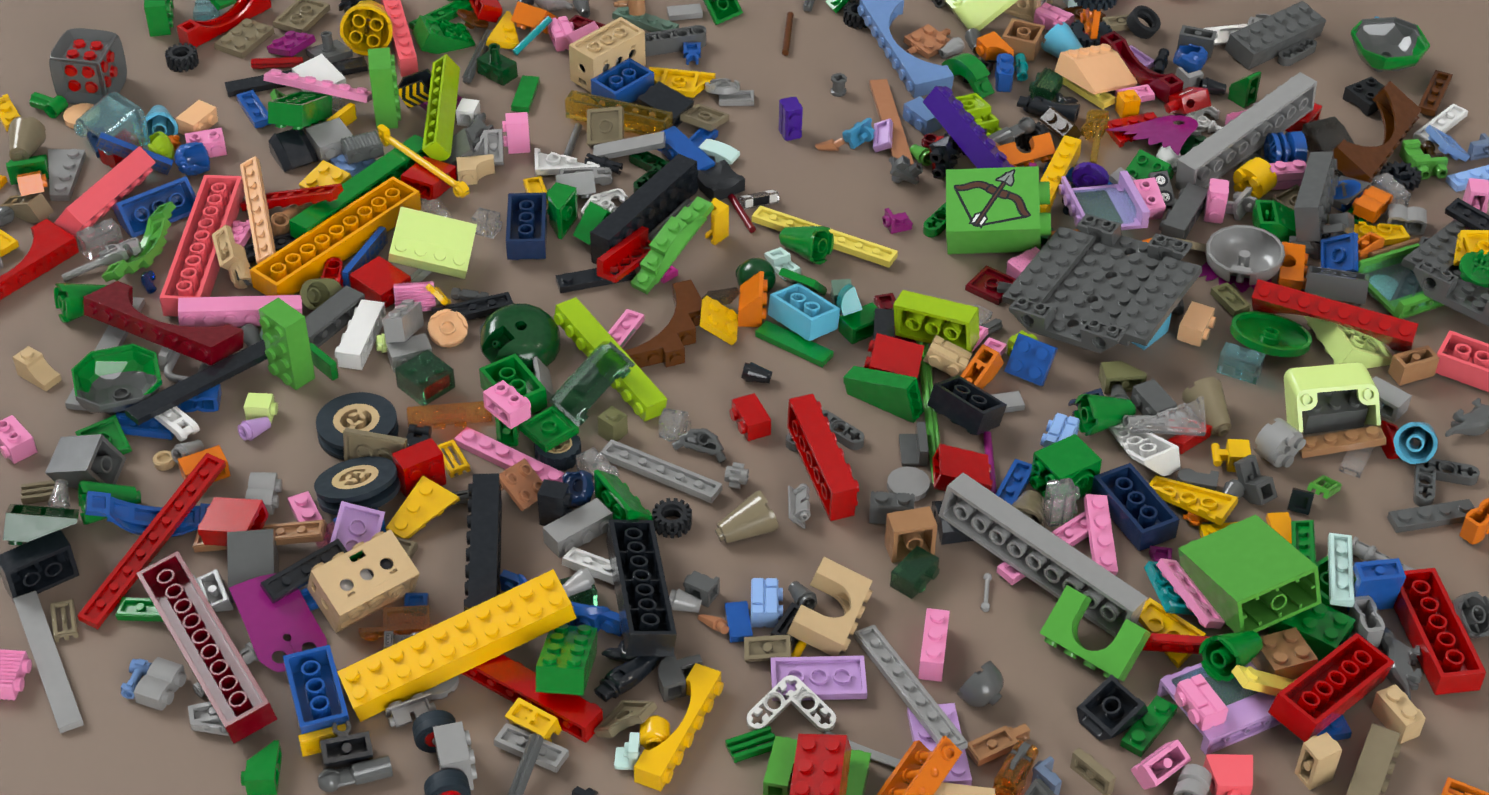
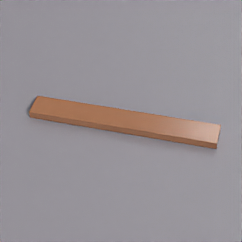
(886, 110)

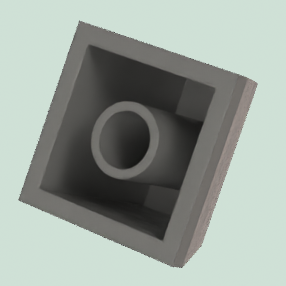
(85, 459)
(251, 555)

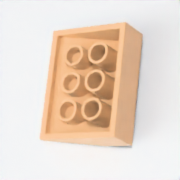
(1095, 69)

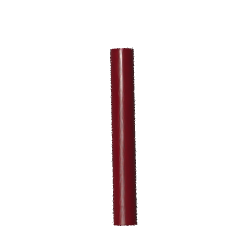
(741, 212)

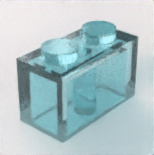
(1240, 363)

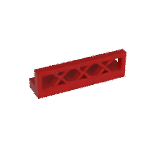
(622, 254)

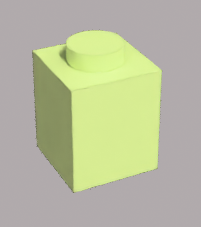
(260, 405)

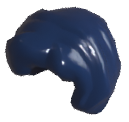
(580, 485)

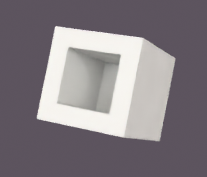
(466, 111)

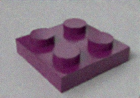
(291, 43)

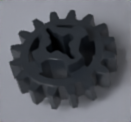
(1403, 174)

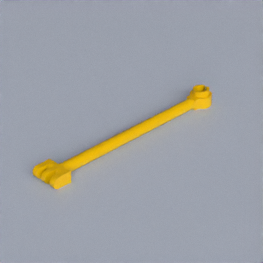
(459, 188)

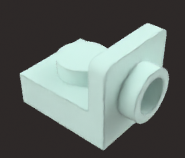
(629, 754)

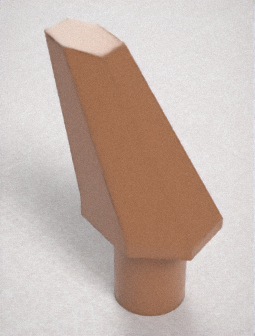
(830, 145)
(715, 623)

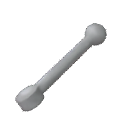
(985, 606)

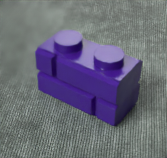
(790, 118)

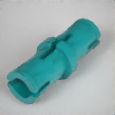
(1021, 67)

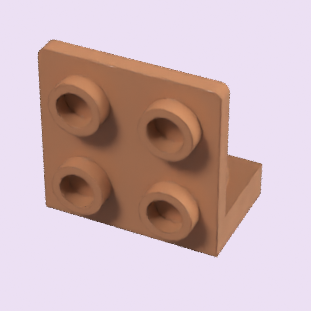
(521, 484)

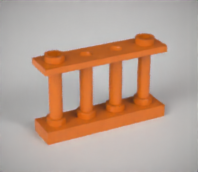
(921, 769)

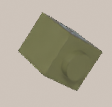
(612, 424)

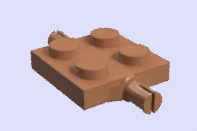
(926, 41)

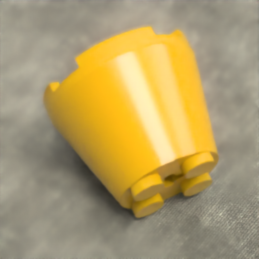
(365, 34)

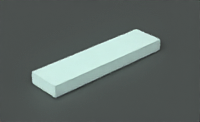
(1340, 570)

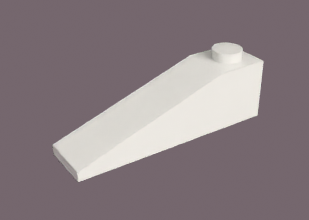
(1149, 450)

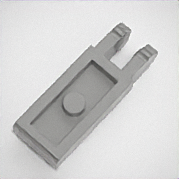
(601, 174)

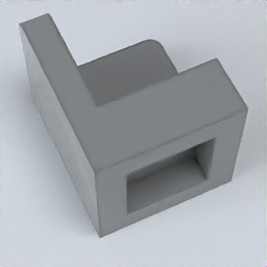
(1190, 79)

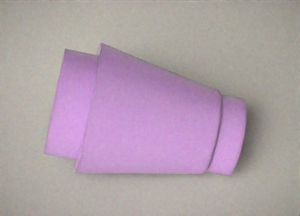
(252, 428)

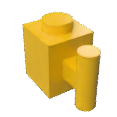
(1234, 451)

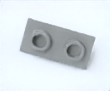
(798, 504)
(401, 711)

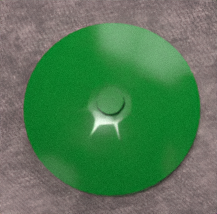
(1270, 334)

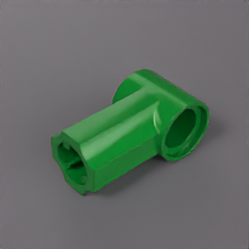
(52, 106)

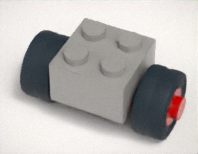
(441, 734)

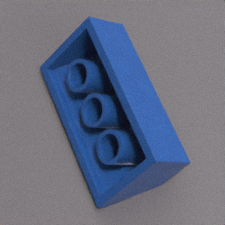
(134, 211)

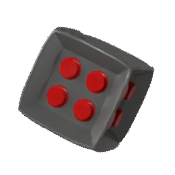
(87, 65)

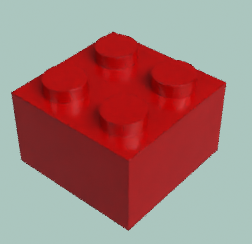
(419, 461)

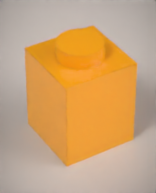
(1127, 103)

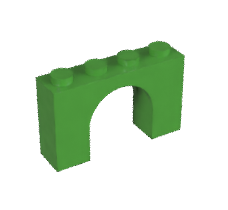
(1063, 630)
(781, 764)

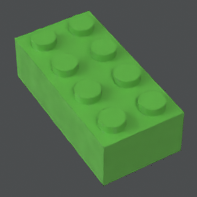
(384, 87)
(286, 343)

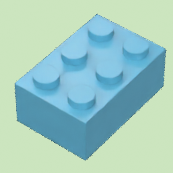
(803, 311)

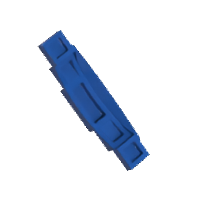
(136, 517)
(595, 616)

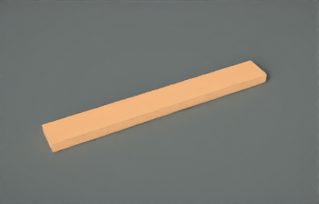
(257, 209)

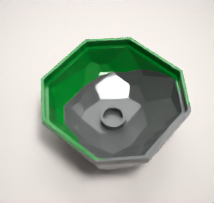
(1389, 43)
(116, 378)

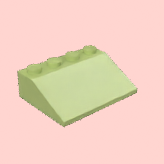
(432, 242)
(1349, 345)

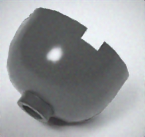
(1473, 613)
(983, 687)

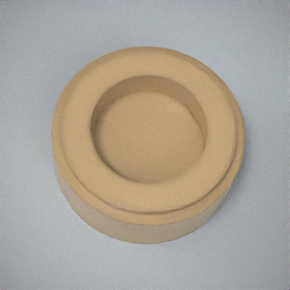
(163, 460)

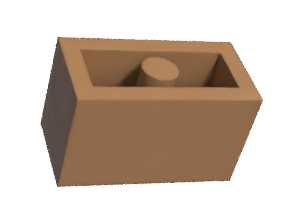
(1413, 365)

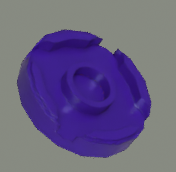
(1089, 174)

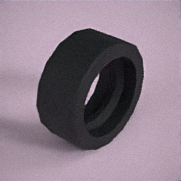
(1148, 16)

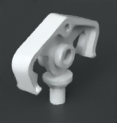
(1203, 122)
(604, 199)

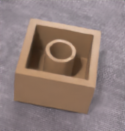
(1024, 37)
(910, 529)
(1285, 654)

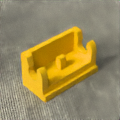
(719, 222)
(533, 719)

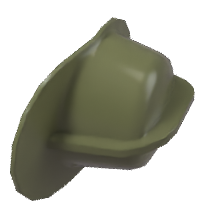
(317, 291)

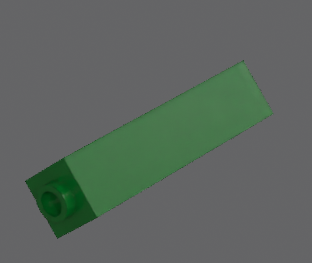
(886, 391)

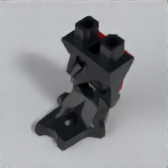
(944, 154)

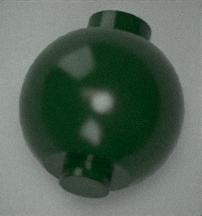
(752, 267)

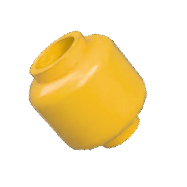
(654, 732)

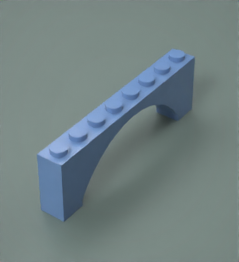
(916, 74)

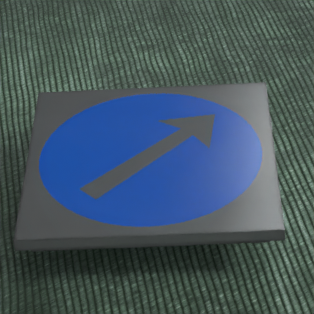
(1348, 190)

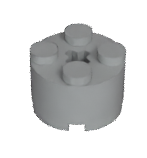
(1279, 443)

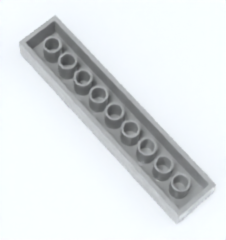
(1247, 132)
(1039, 553)

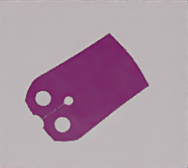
(269, 621)

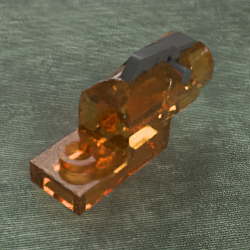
(1016, 767)

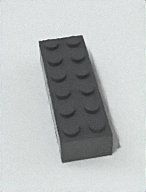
(1269, 36)
(1315, 196)

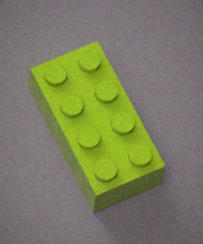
(926, 316)

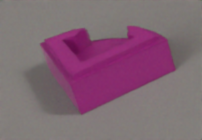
(1157, 553)

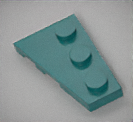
(1169, 599)

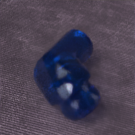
(146, 280)

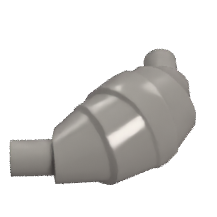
(553, 4)

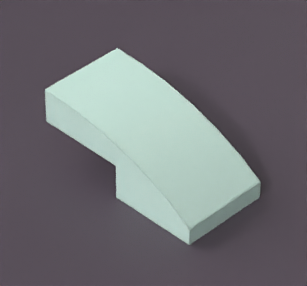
(720, 151)
(780, 259)

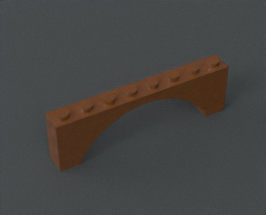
(1398, 118)

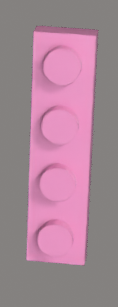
(1100, 532)
(1190, 593)

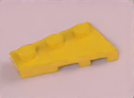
(420, 507)

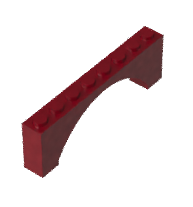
(206, 344)

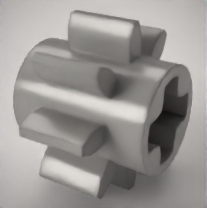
(736, 475)

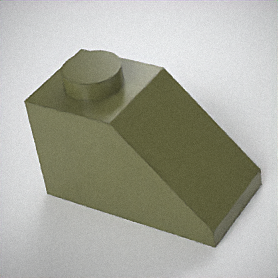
(1119, 373)

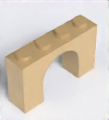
(827, 632)

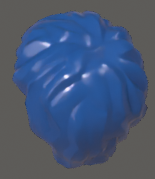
(1190, 57)
(192, 159)

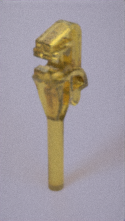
(1095, 126)

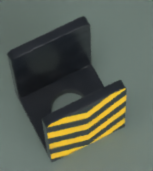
(415, 88)

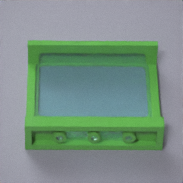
(1395, 284)

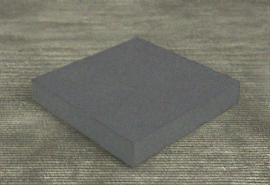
(461, 146)

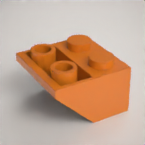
(752, 300)

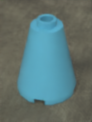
(1060, 40)
(161, 120)
(1415, 442)

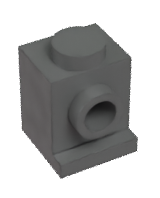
(702, 587)

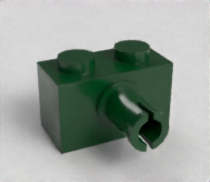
(496, 66)

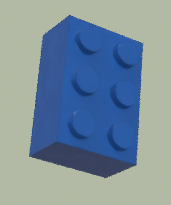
(623, 81)

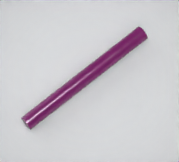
(988, 448)

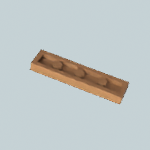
(1343, 441)

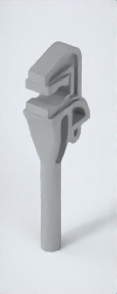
(111, 254)

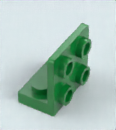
(1146, 163)
(32, 164)

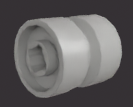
(1193, 780)

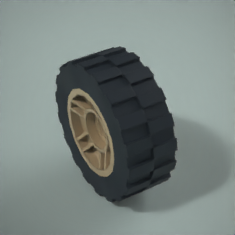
(562, 456)

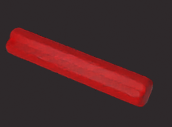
(283, 62)

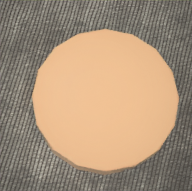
(74, 112)
(447, 328)

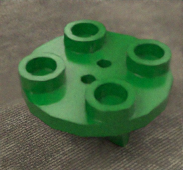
(1475, 268)

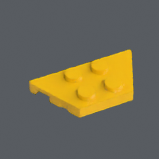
(683, 81)
(1470, 241)

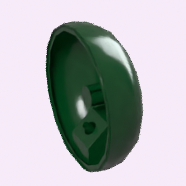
(521, 331)

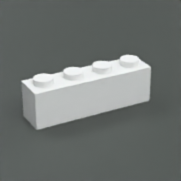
(360, 334)

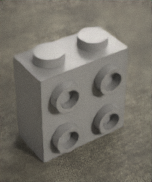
(326, 138)

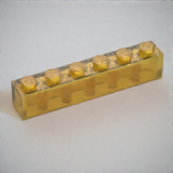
(637, 118)

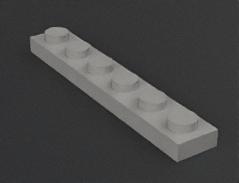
(662, 471)

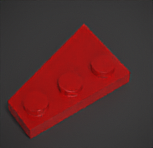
(1119, 136)

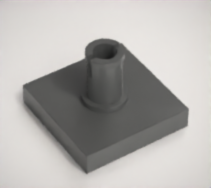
(331, 49)

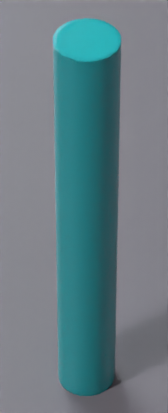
(532, 35)

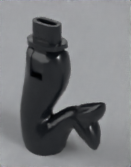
(1038, 105)
(625, 675)

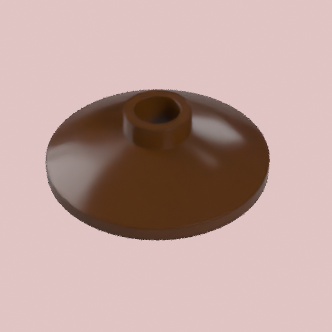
(471, 19)

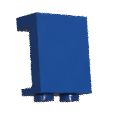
(1379, 580)

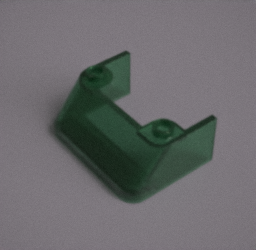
(590, 382)

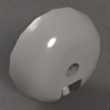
(1244, 253)

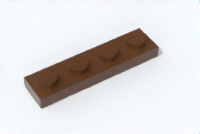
(1434, 93)

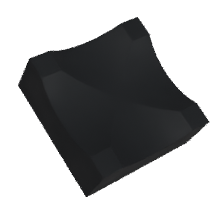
(1362, 94)
(720, 181)

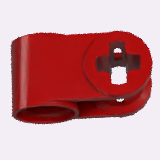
(333, 269)

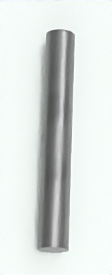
(572, 141)

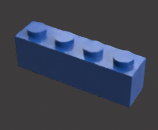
(678, 143)

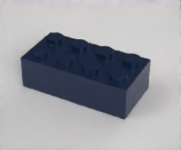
(526, 226)
(1136, 507)

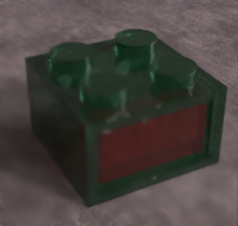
(425, 377)

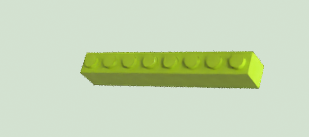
(441, 109)
(588, 335)

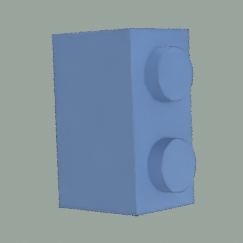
(920, 116)

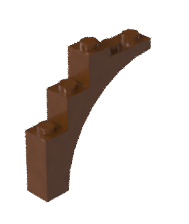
(681, 331)

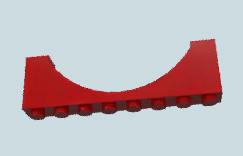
(49, 249)
(1392, 331)

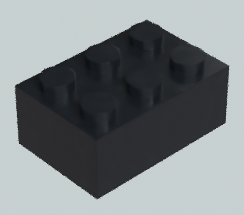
(966, 405)
(38, 565)

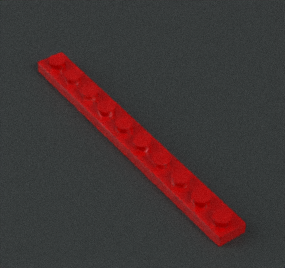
(151, 541)

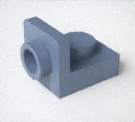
(1480, 148)
(1043, 771)

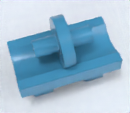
(859, 133)

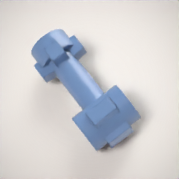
(138, 668)

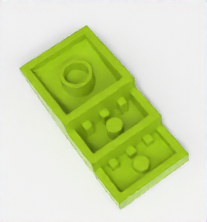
(980, 111)

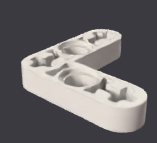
(795, 699)

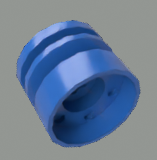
(1285, 147)

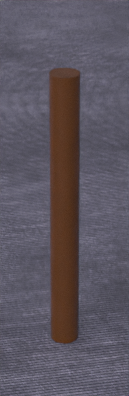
(787, 35)

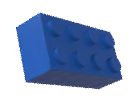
(315, 689)

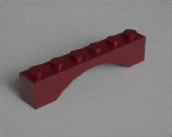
(1161, 84)

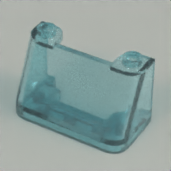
(114, 117)

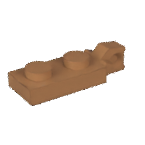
(996, 743)

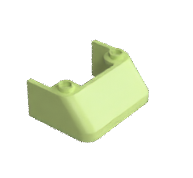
(978, 12)
(1304, 383)

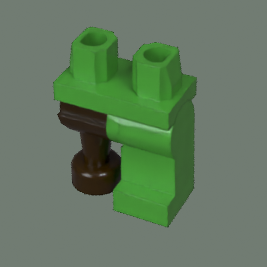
(1424, 158)

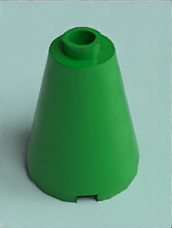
(809, 242)
(70, 299)
(1101, 412)
(121, 492)
(1226, 651)

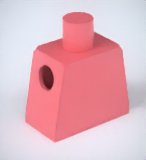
(1230, 773)

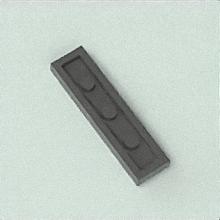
(1429, 515)

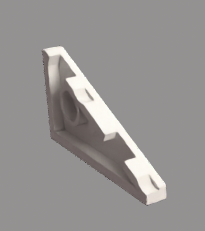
(552, 163)

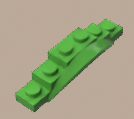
(670, 243)
(151, 244)

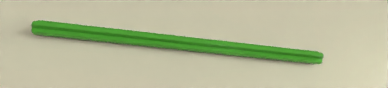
(930, 415)

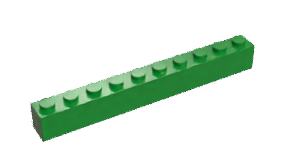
(389, 165)

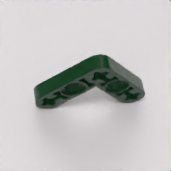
(641, 160)

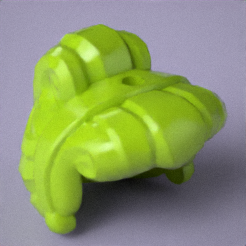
(161, 145)

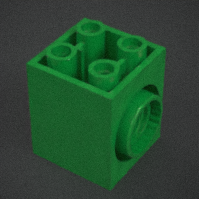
(1065, 460)

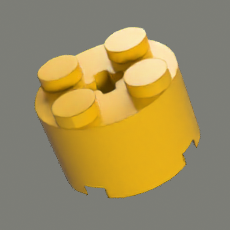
(1255, 174)

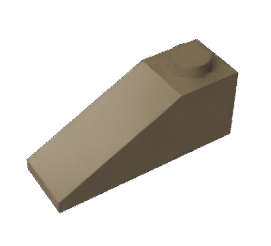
(30, 208)

